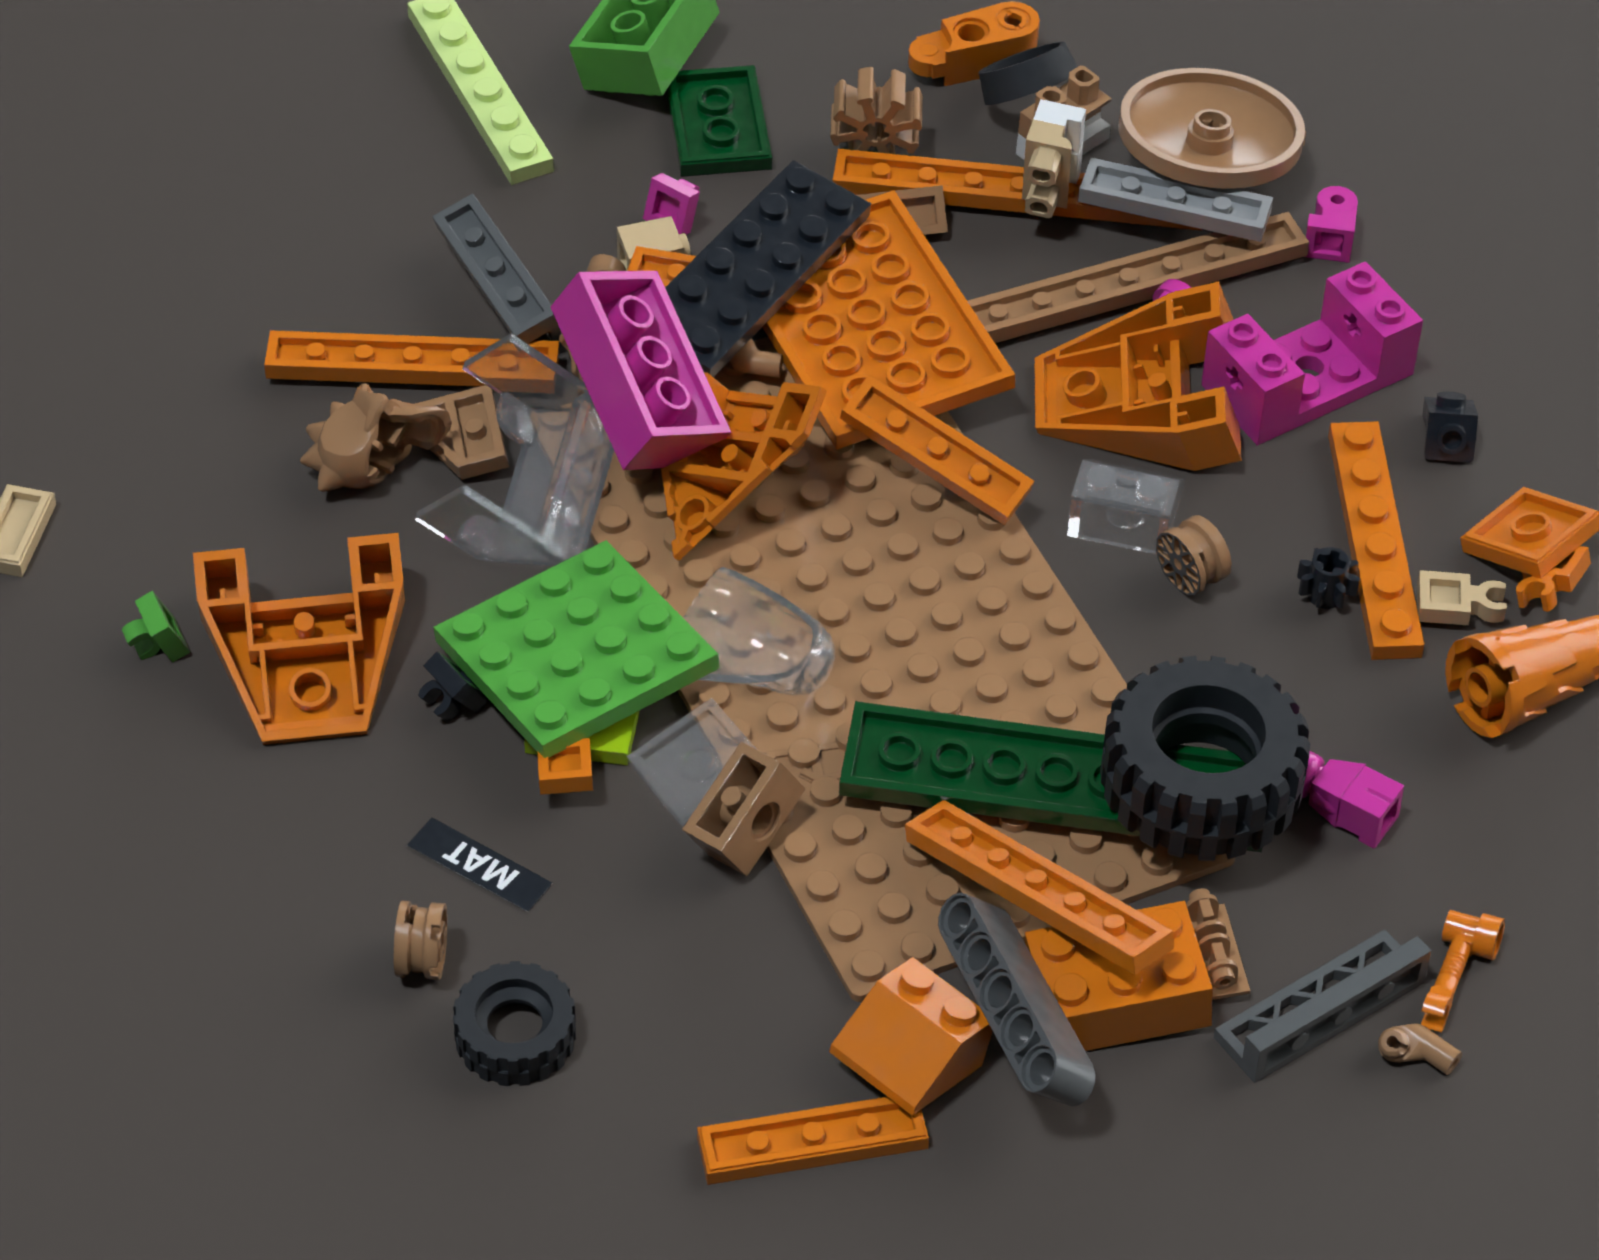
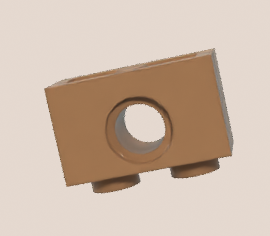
(744, 808)

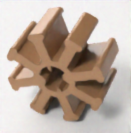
(876, 114)

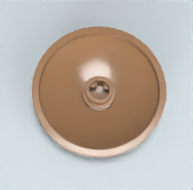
(1211, 128)

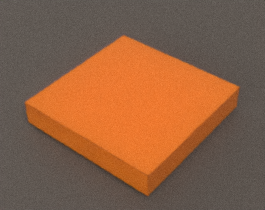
(1531, 532)

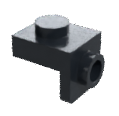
(1450, 427)

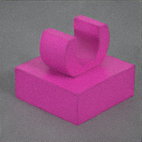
(674, 199)

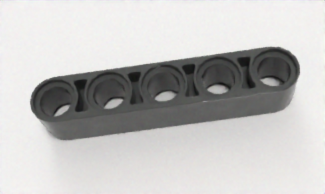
(1016, 1000)

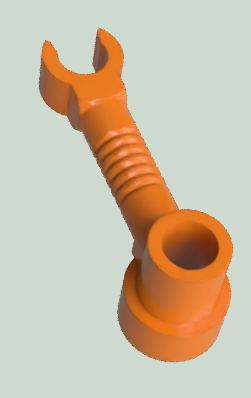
(1468, 937)

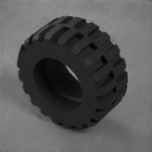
(1193, 808)

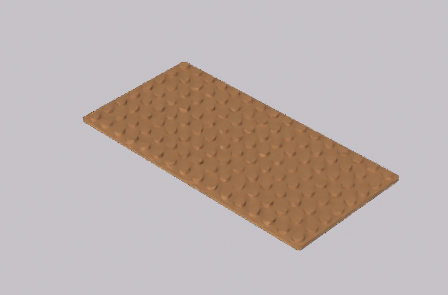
(923, 615)

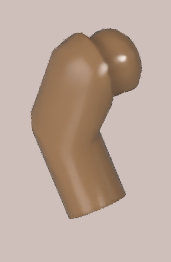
(757, 362)
(1417, 1043)

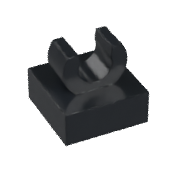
(452, 684)

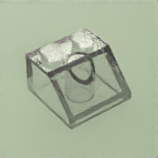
(1123, 505)

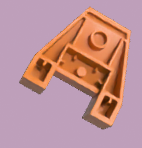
(1131, 385)
(306, 661)

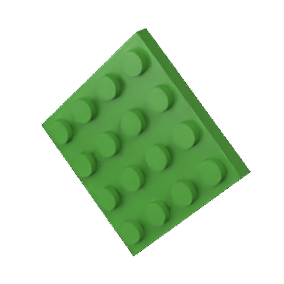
(576, 648)

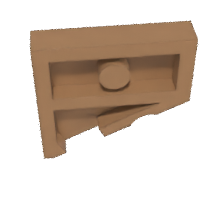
(475, 437)

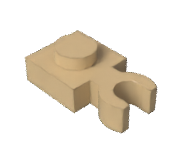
(1451, 598)

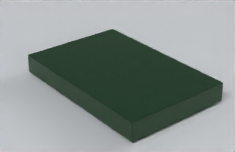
(718, 121)

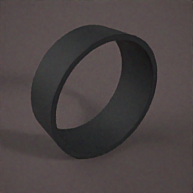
(1026, 72)

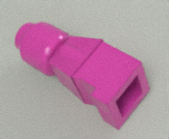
(1353, 797)

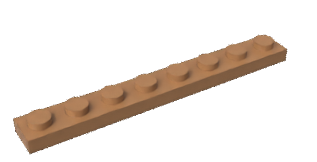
(1135, 279)

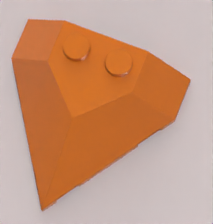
(717, 478)

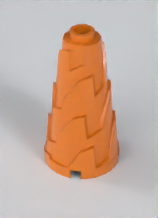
(1521, 671)

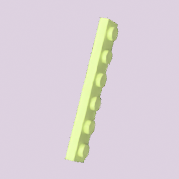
(481, 89)

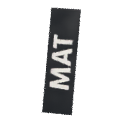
(480, 864)

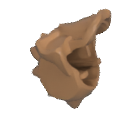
(369, 438)

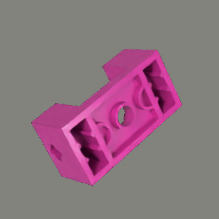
(1356, 347)

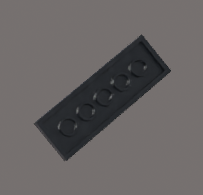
(762, 261)

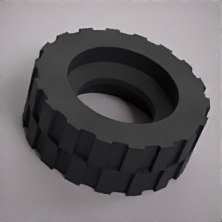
(524, 1060)

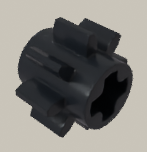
(1328, 577)

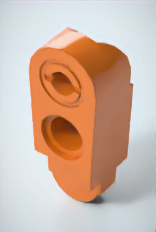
(974, 42)

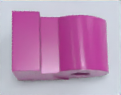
(1332, 225)

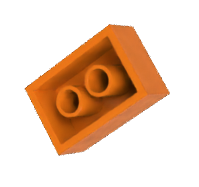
(1112, 1004)

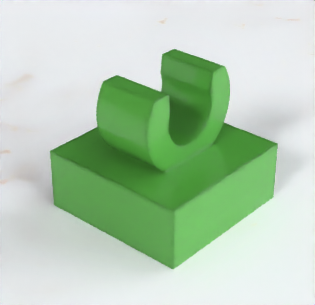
(155, 630)

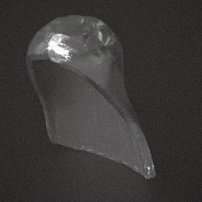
(760, 636)

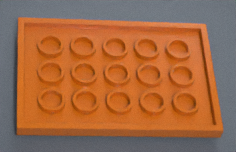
(891, 314)

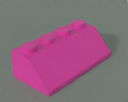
(638, 367)

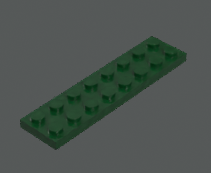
(991, 766)

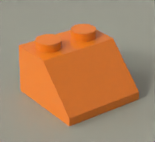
(914, 1036)

